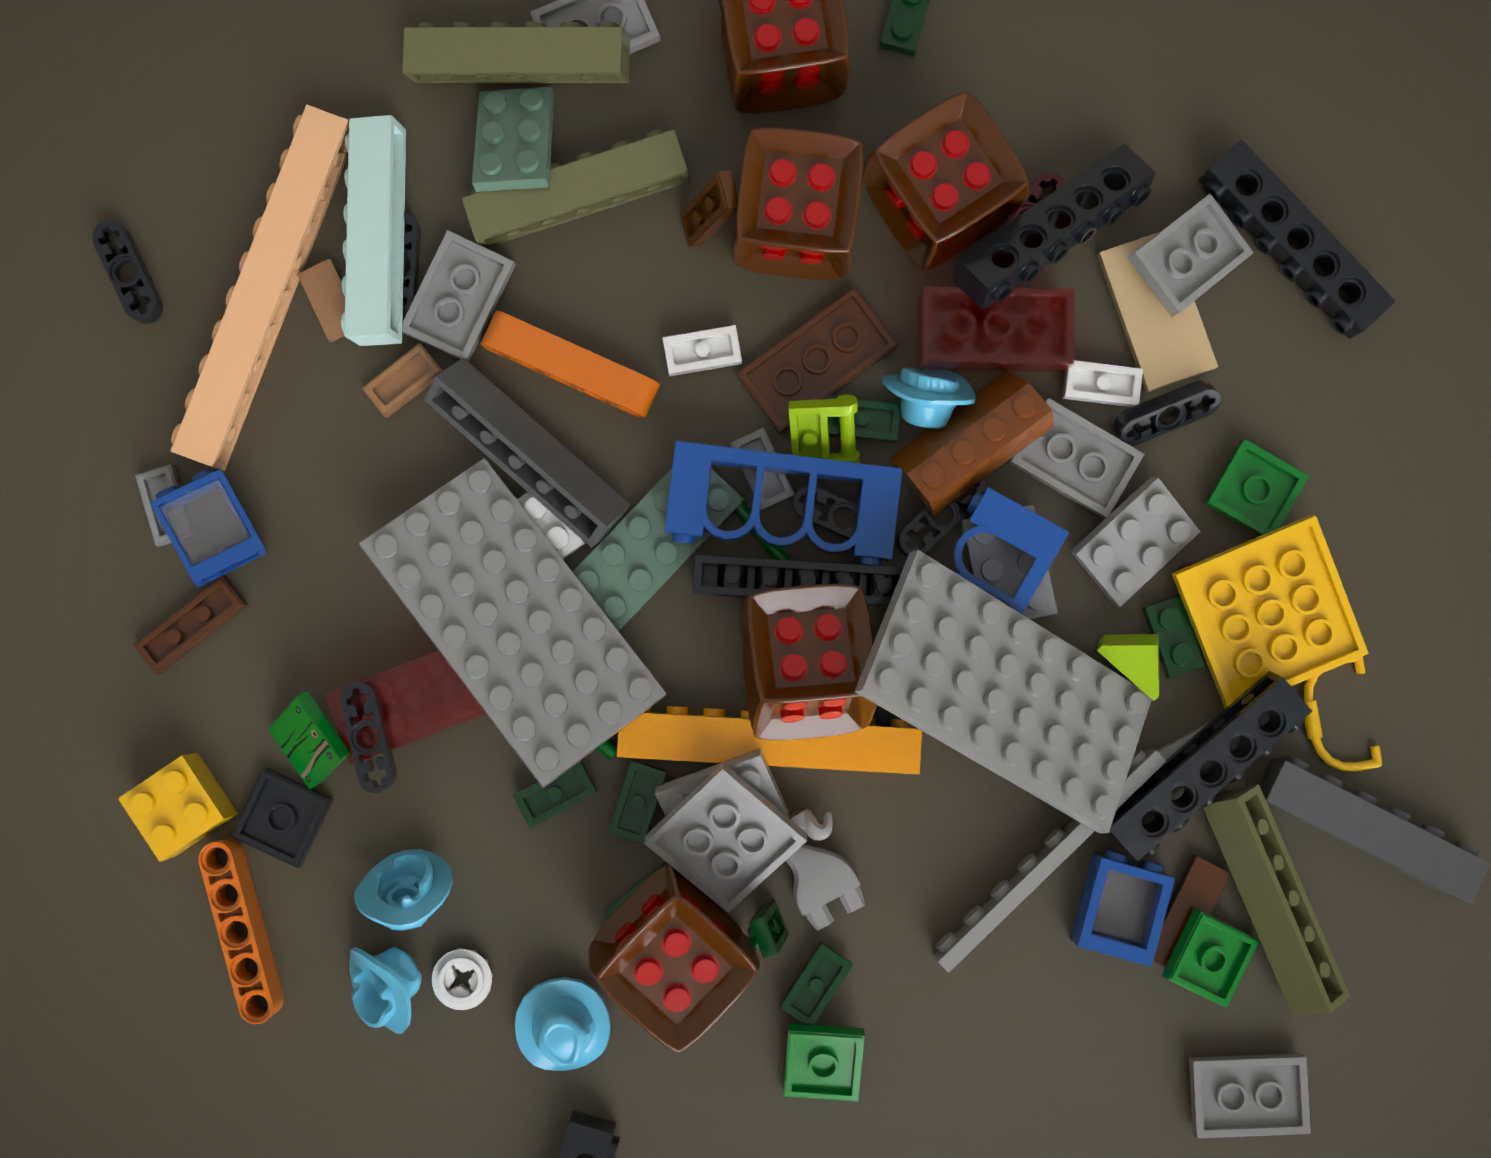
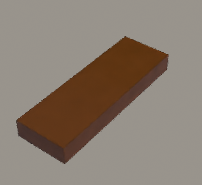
(710, 209)
(190, 625)
(1197, 889)

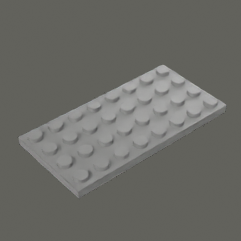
(513, 621)
(1005, 692)

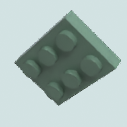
(513, 139)

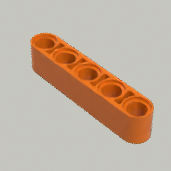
(570, 364)
(236, 948)

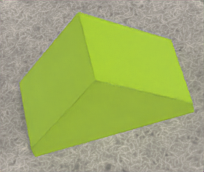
(1136, 658)

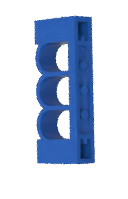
(875, 510)
(1018, 527)

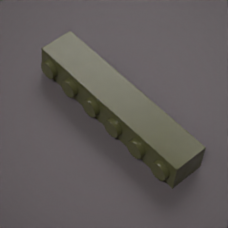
(516, 53)
(579, 188)
(1276, 901)

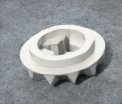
(460, 996)

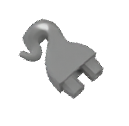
(821, 873)

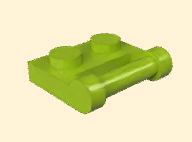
(811, 429)

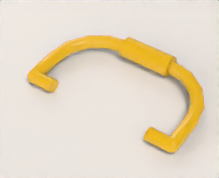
(1314, 730)

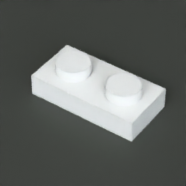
(702, 350)
(1103, 384)
(555, 531)

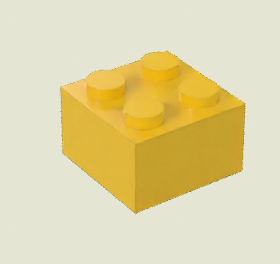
(178, 806)

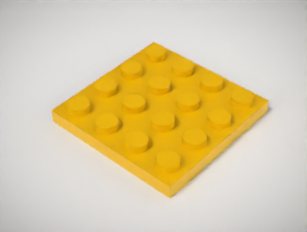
(1270, 609)

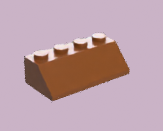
(974, 441)

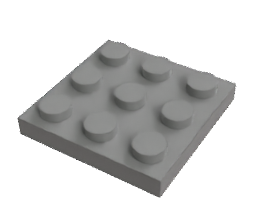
(725, 837)

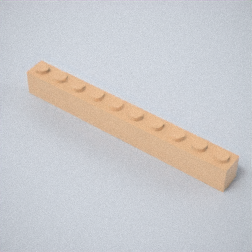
(263, 289)

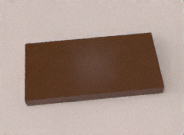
(817, 357)

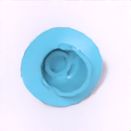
(929, 395)
(404, 889)
(384, 987)
(562, 1024)

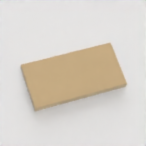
(1160, 344)

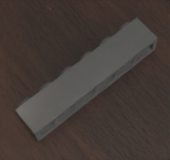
(526, 451)
(1372, 830)

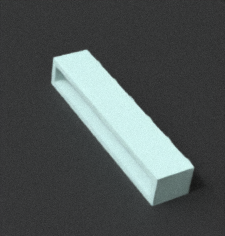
(374, 231)

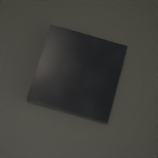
(282, 817)

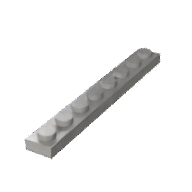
(1033, 872)

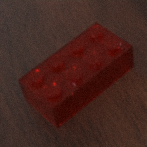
(1022, 333)
(415, 701)

